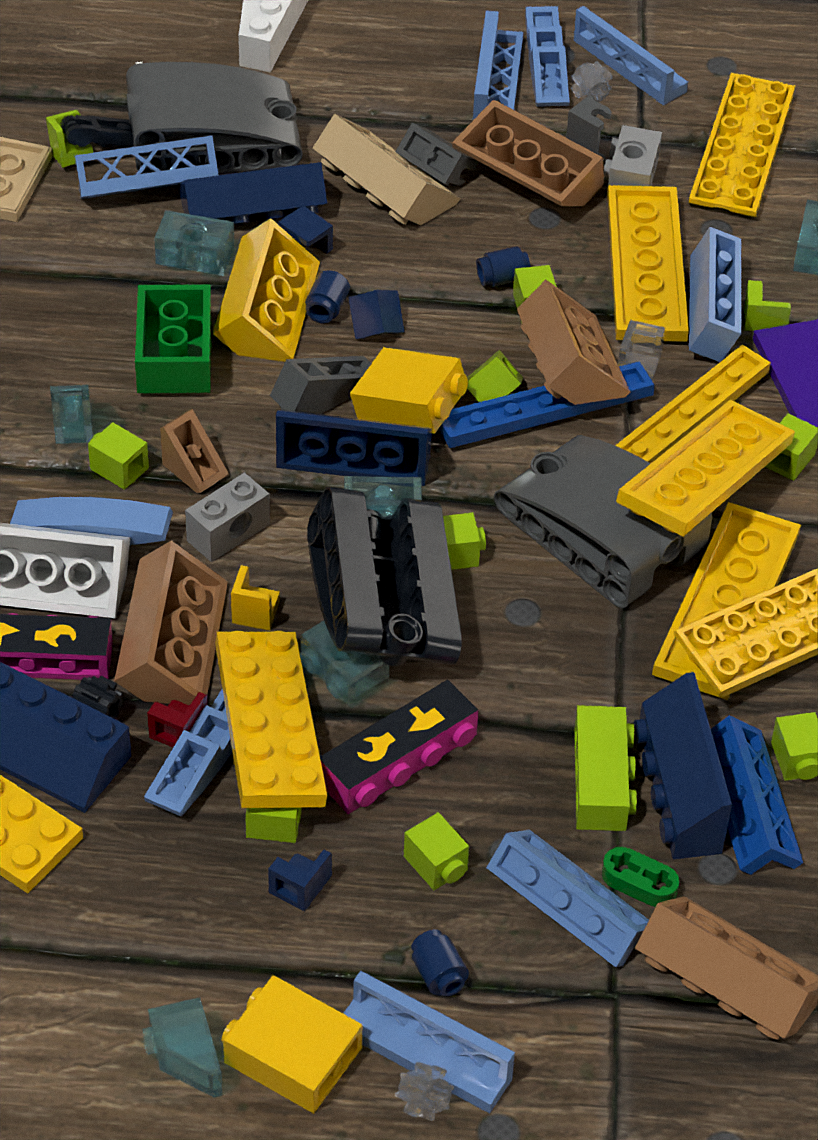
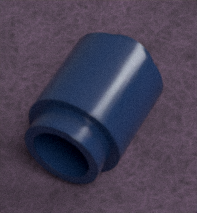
(499, 266)
(327, 296)
(439, 963)

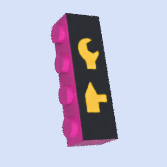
(56, 645)
(399, 746)

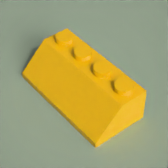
(266, 295)

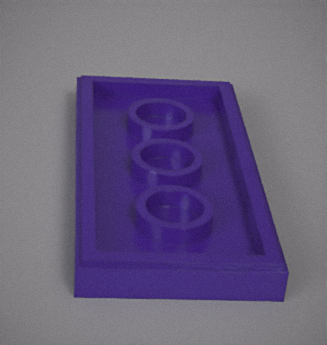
(793, 365)

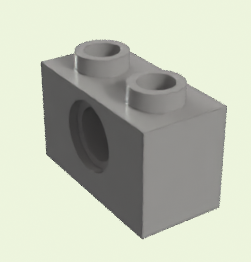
(634, 157)
(227, 517)

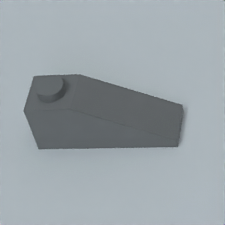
(317, 383)

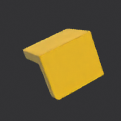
(251, 604)

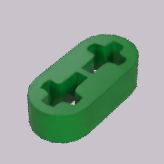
(640, 876)

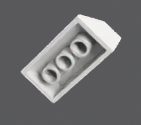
(62, 570)

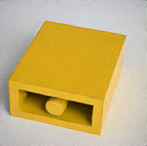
(409, 388)
(292, 1043)

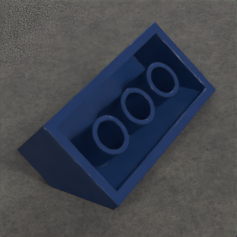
(255, 193)
(351, 446)
(58, 741)
(684, 770)

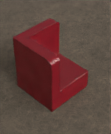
(169, 721)

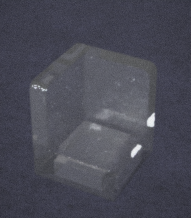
(644, 344)

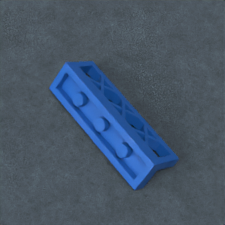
(758, 809)

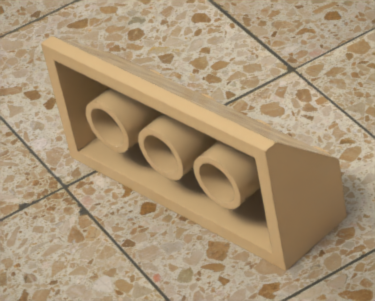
(382, 172)

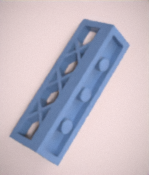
(492, 54)
(627, 57)
(148, 180)
(568, 895)
(404, 1040)

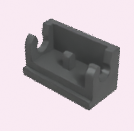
(584, 126)
(435, 155)

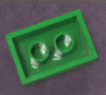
(173, 339)

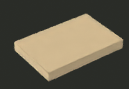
(20, 172)

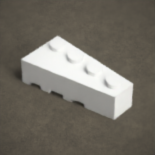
(265, 30)

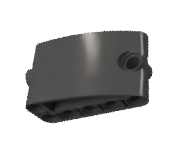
(239, 107)
(573, 513)

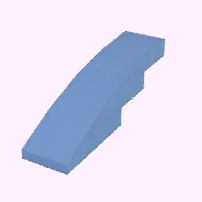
(547, 56)
(97, 515)
(193, 761)

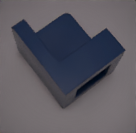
(308, 229)
(376, 313)
(300, 878)

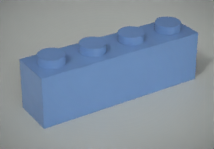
(715, 295)

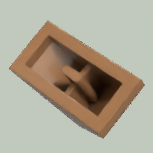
(190, 453)

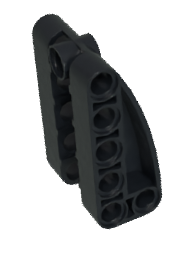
(384, 578)

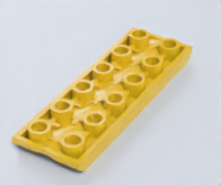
(742, 145)
(756, 635)

